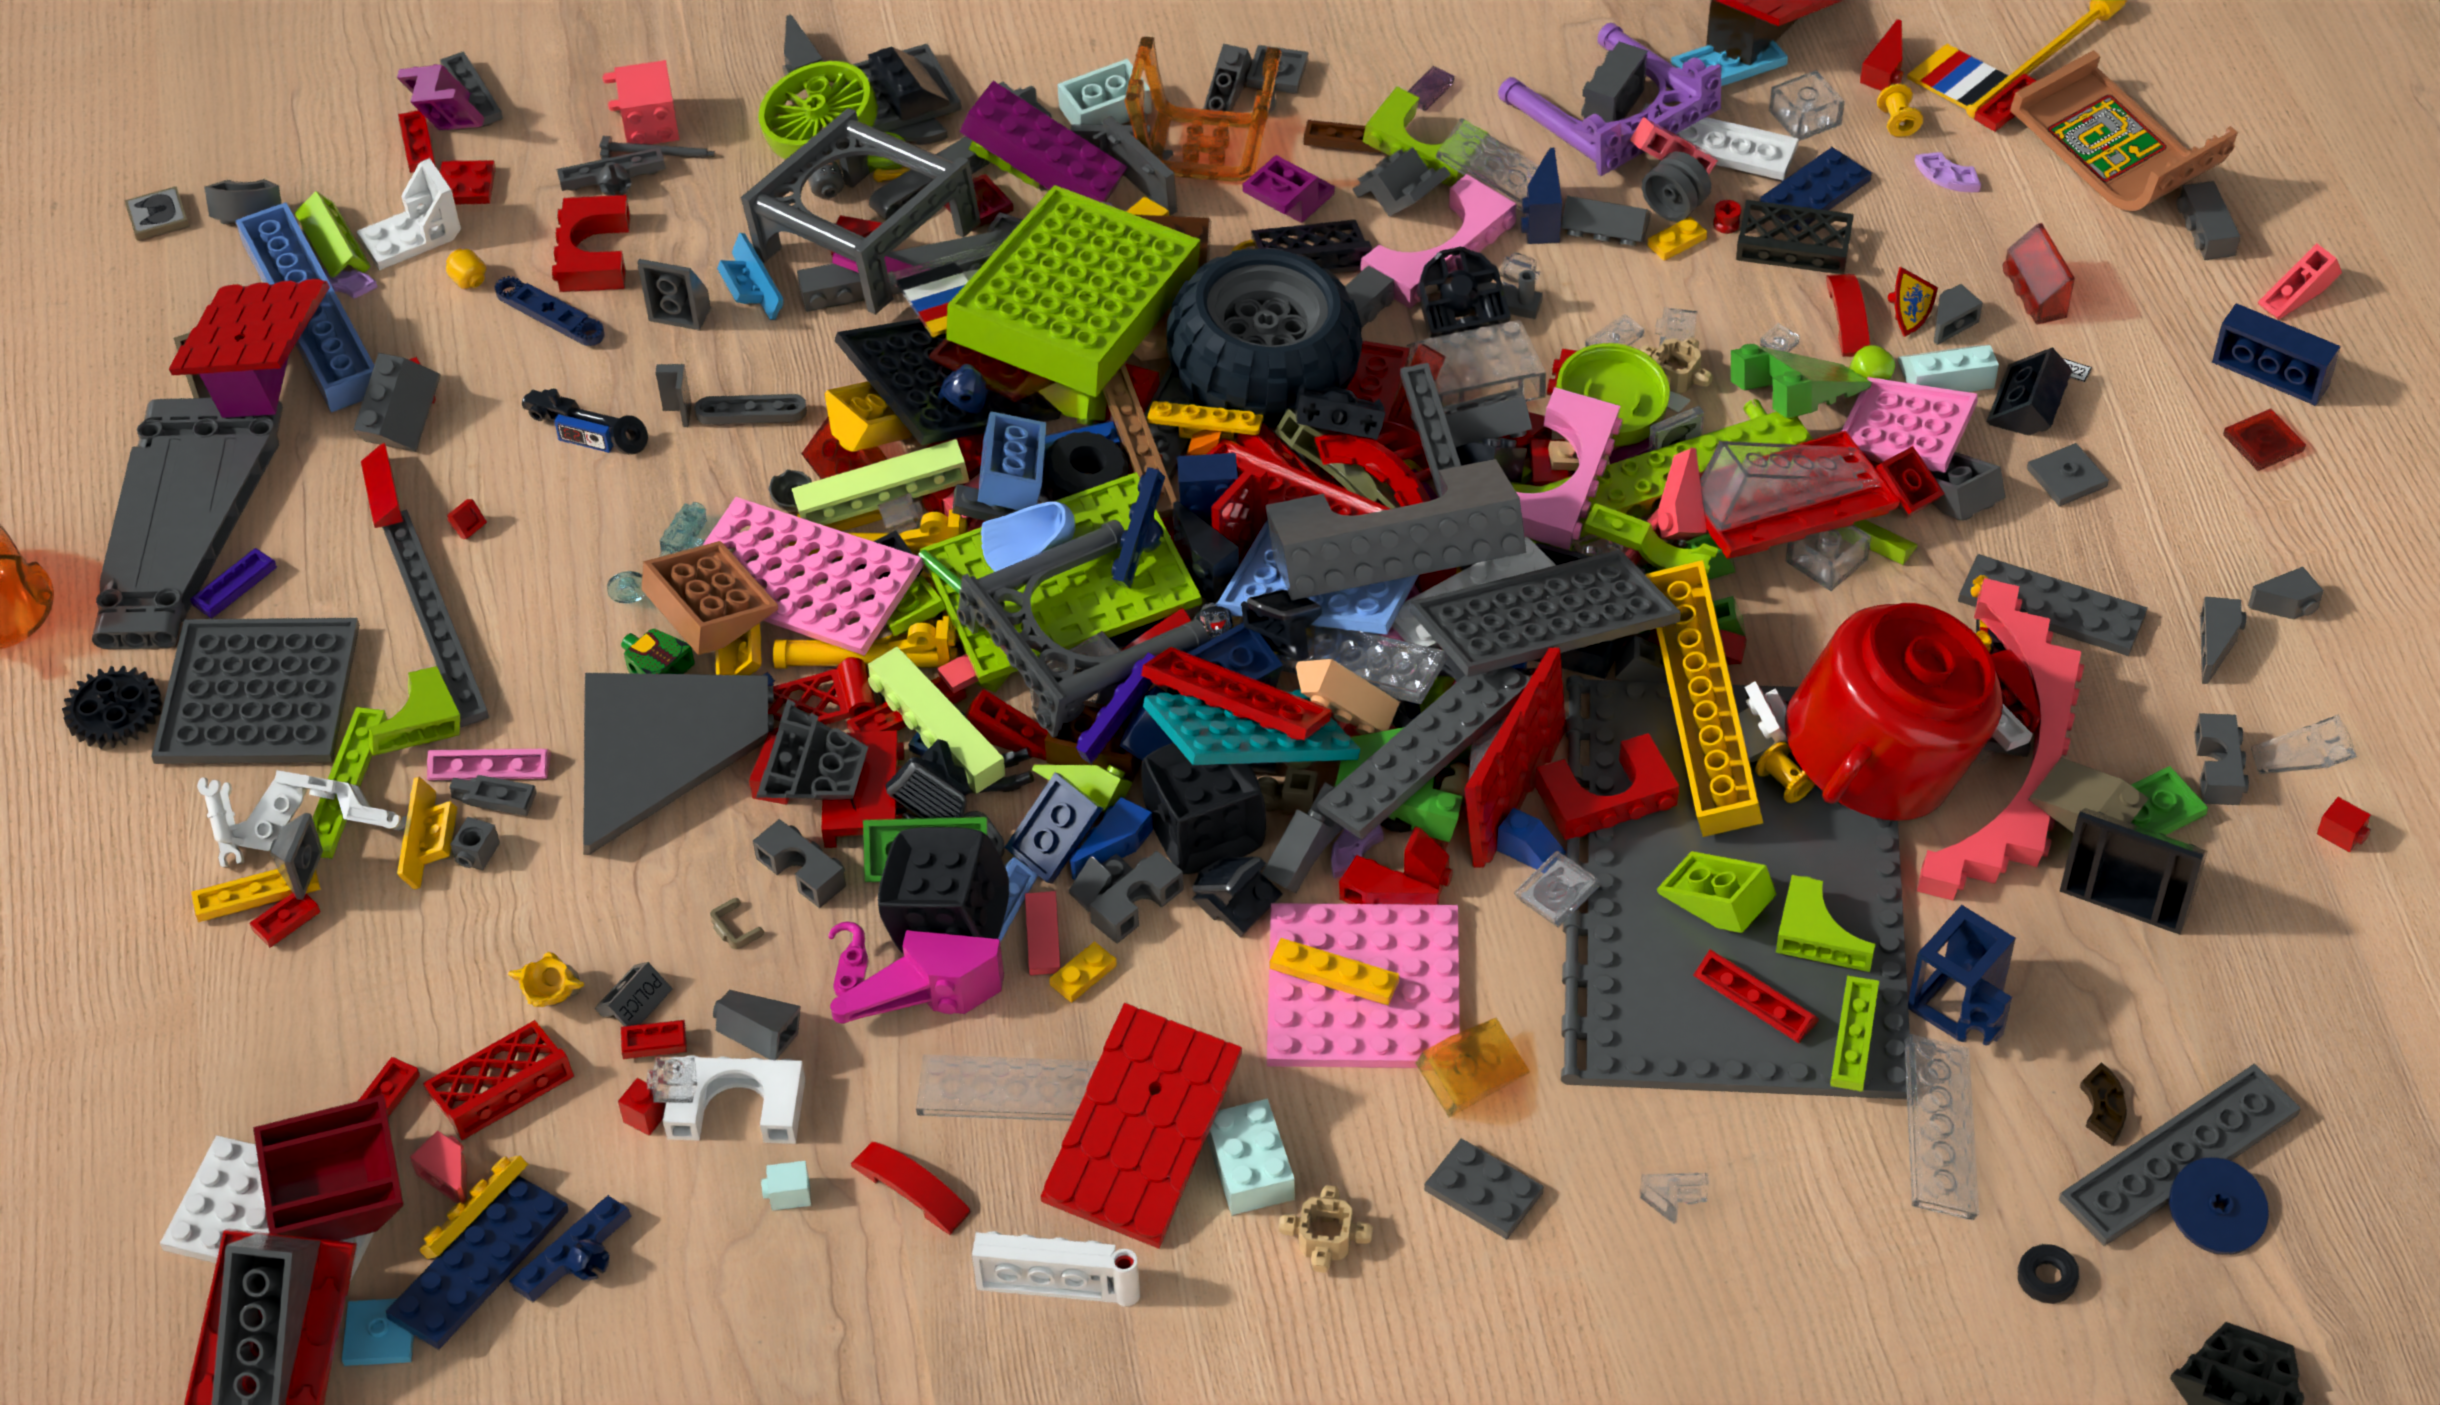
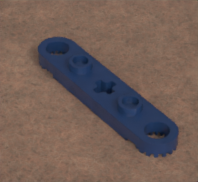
(563, 319)

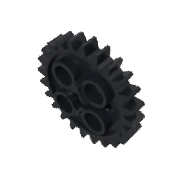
(112, 706)

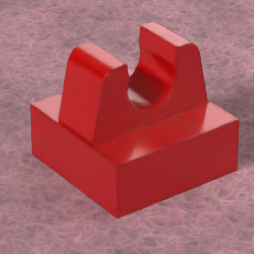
(466, 519)

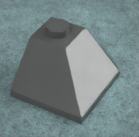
(297, 853)

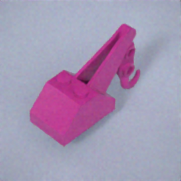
(936, 969)

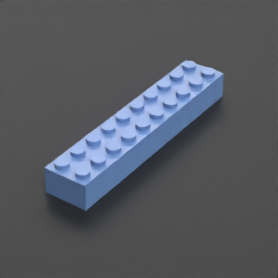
(329, 340)

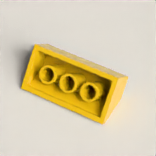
(862, 417)

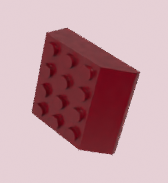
(329, 1171)

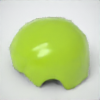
(1873, 362)

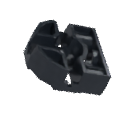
(1455, 301)
(1339, 411)

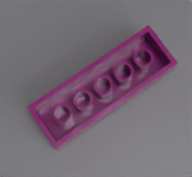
(1040, 145)

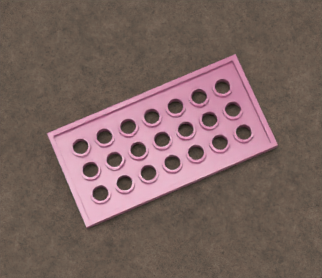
(802, 589)

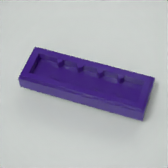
(233, 583)

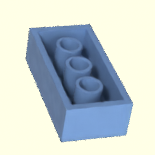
(1011, 462)

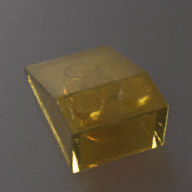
(1471, 1066)

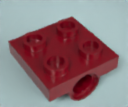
(989, 200)

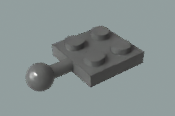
(1289, 72)

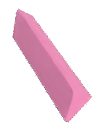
(489, 763)

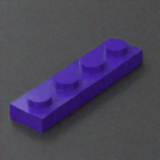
(1112, 717)

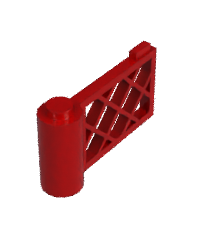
(849, 685)

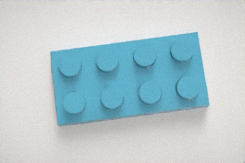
(1732, 69)

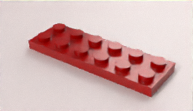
(1236, 693)

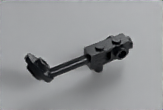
(549, 404)

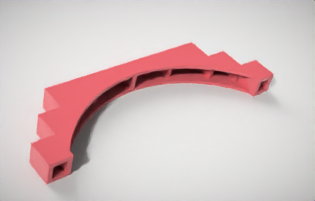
(2021, 827)

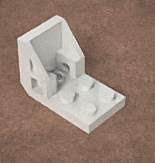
(419, 226)

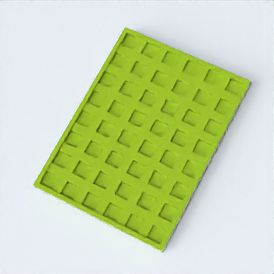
(1081, 599)

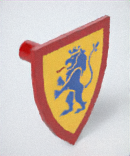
(1912, 300)

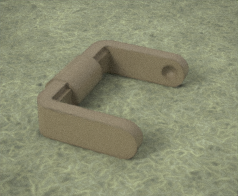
(725, 932)

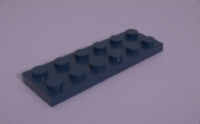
(477, 1262)

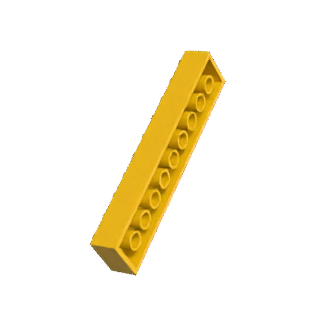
(1705, 704)

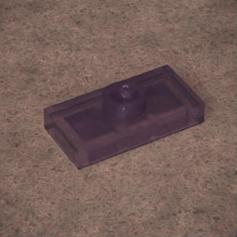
(1431, 86)

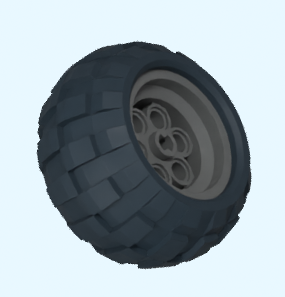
(1259, 330)

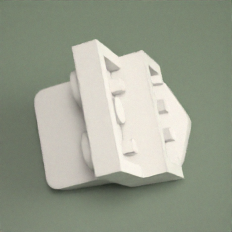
(1763, 721)

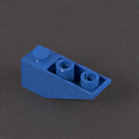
(1120, 832)

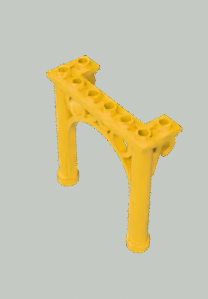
(925, 643)

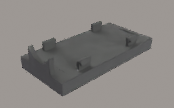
(1143, 166)

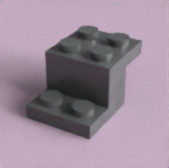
(1400, 180)

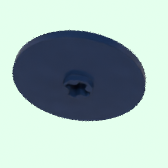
(2214, 1229)

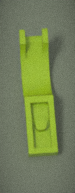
(1641, 537)

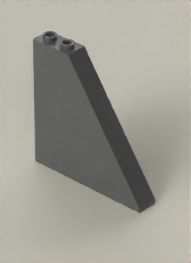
(660, 739)

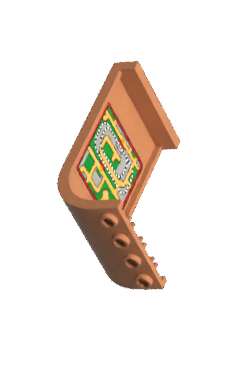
(2111, 136)

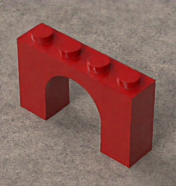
(582, 219)
(1583, 812)

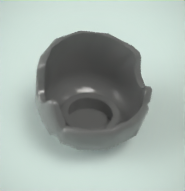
(781, 490)

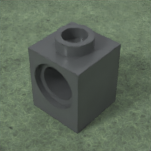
(475, 843)

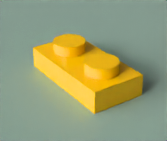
(1677, 238)
(1083, 972)

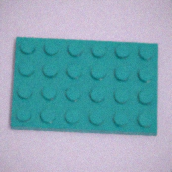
(1218, 737)

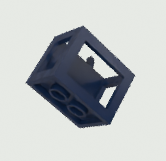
(1243, 653)
(1976, 958)

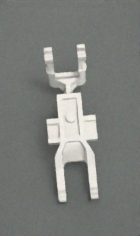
(279, 807)

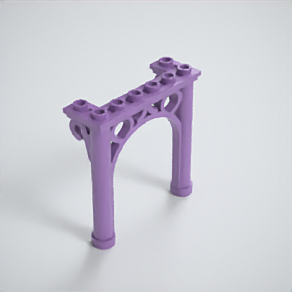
(1602, 141)

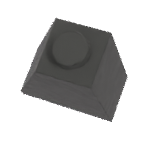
(757, 1022)

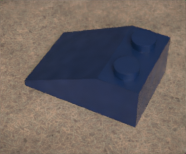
(1543, 203)

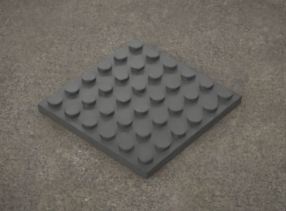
(256, 691)

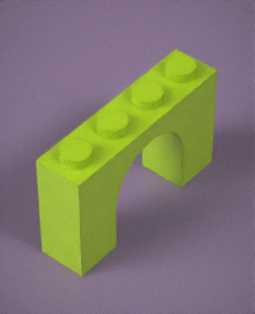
(1388, 133)

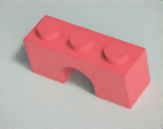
(1660, 142)

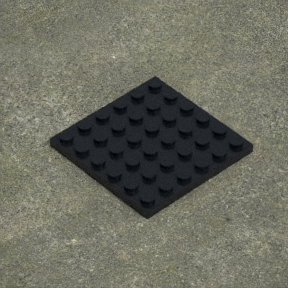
(900, 370)

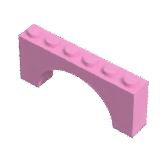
(1484, 219)
(1589, 427)

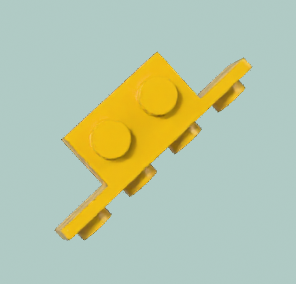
(1197, 418)
(741, 655)
(426, 832)

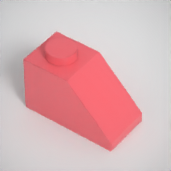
(442, 1166)

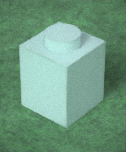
(787, 1185)

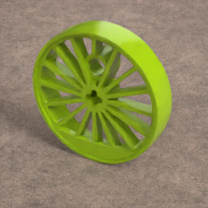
(819, 108)

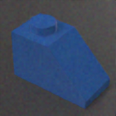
(1526, 839)

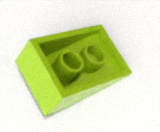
(1720, 889)

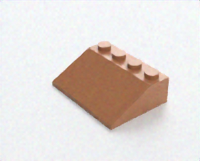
(706, 595)

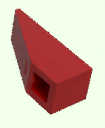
(2017, 688)
(1372, 883)

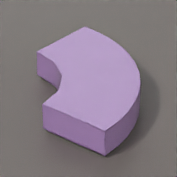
(1946, 174)
(352, 283)
(1349, 846)

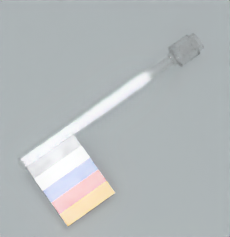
(935, 283)

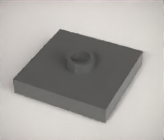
(2067, 474)

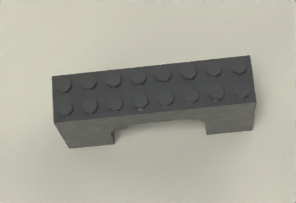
(1334, 552)

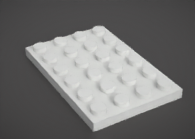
(224, 1197)

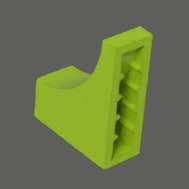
(424, 719)
(1813, 934)

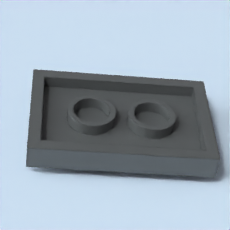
(1484, 1188)

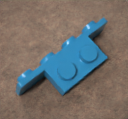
(749, 279)

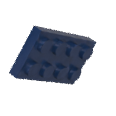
(1819, 184)

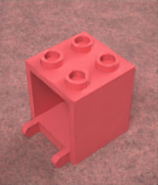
(644, 102)

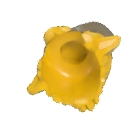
(547, 981)

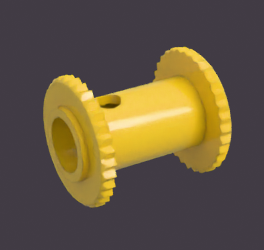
(1896, 102)
(1783, 769)

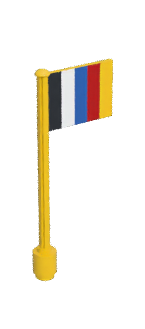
(1974, 83)

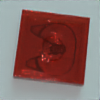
(2264, 439)

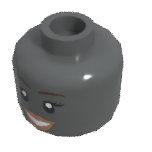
(826, 180)

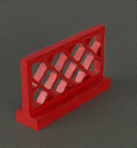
(1243, 507)
(507, 1092)

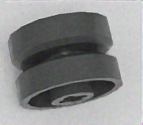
(1676, 186)

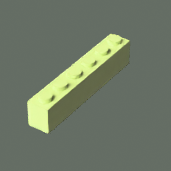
(877, 483)
(935, 717)

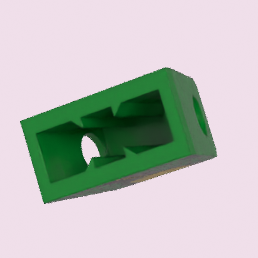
(657, 653)

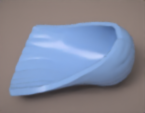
(1026, 533)

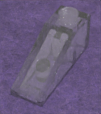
(2307, 748)

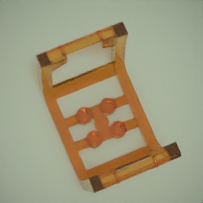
(1196, 140)

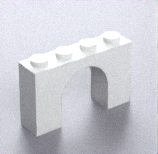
(777, 1081)

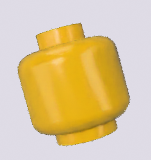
(465, 268)

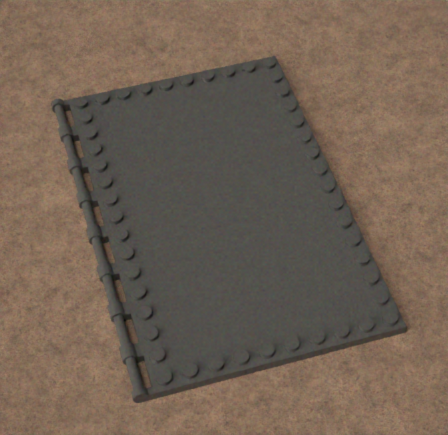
(1644, 1007)

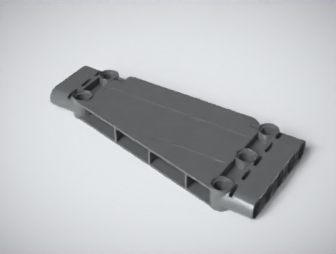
(175, 515)

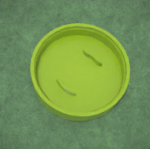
(1622, 378)

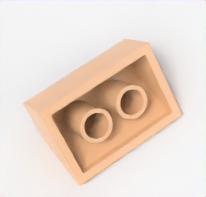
(1347, 695)

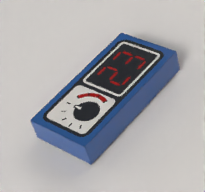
(583, 433)

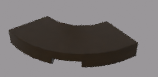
(2107, 1103)

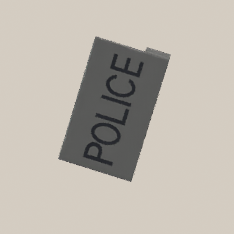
(674, 390)
(635, 995)

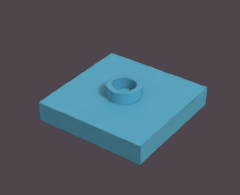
(372, 1337)

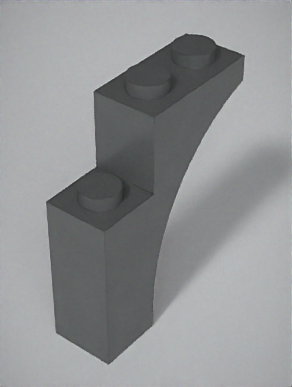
(1301, 845)

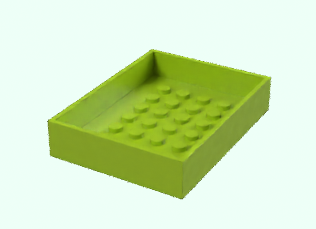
(1073, 290)

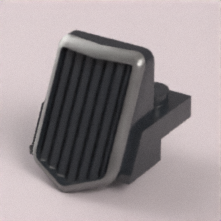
(1281, 621)
(931, 784)
(1235, 891)

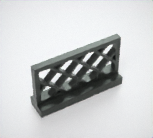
(1793, 252)

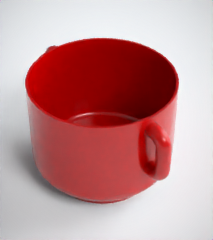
(1894, 710)

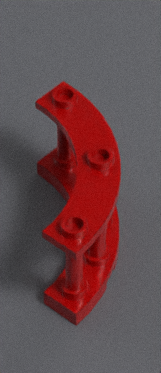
(1381, 461)

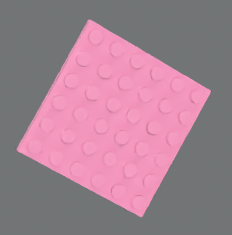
(1337, 1029)

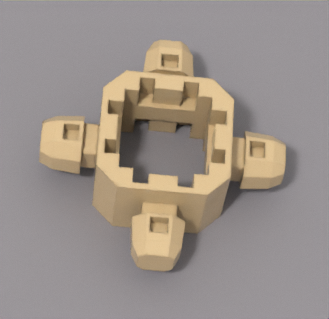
(1686, 354)
(1322, 1249)

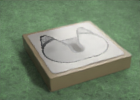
(156, 213)

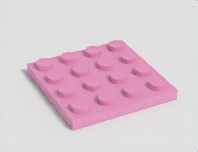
(1906, 415)

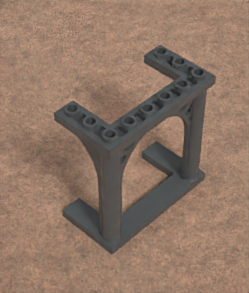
(851, 143)

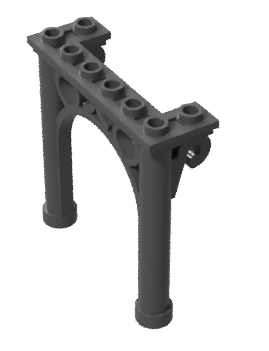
(1059, 693)

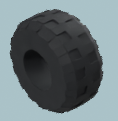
(1081, 453)

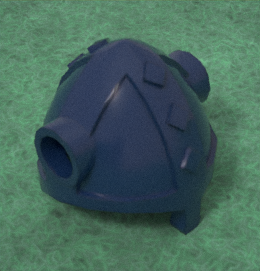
(965, 382)

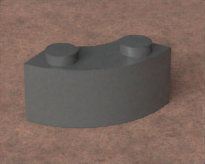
(236, 200)

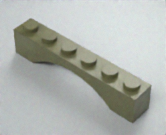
(1352, 477)

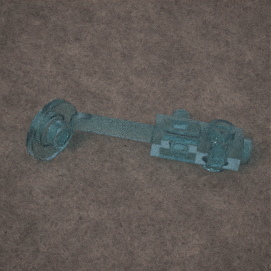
(679, 536)

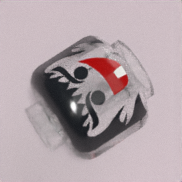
(1215, 620)

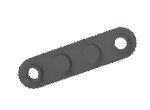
(750, 409)

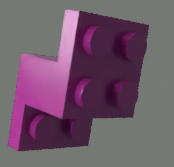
(440, 97)
(1288, 189)

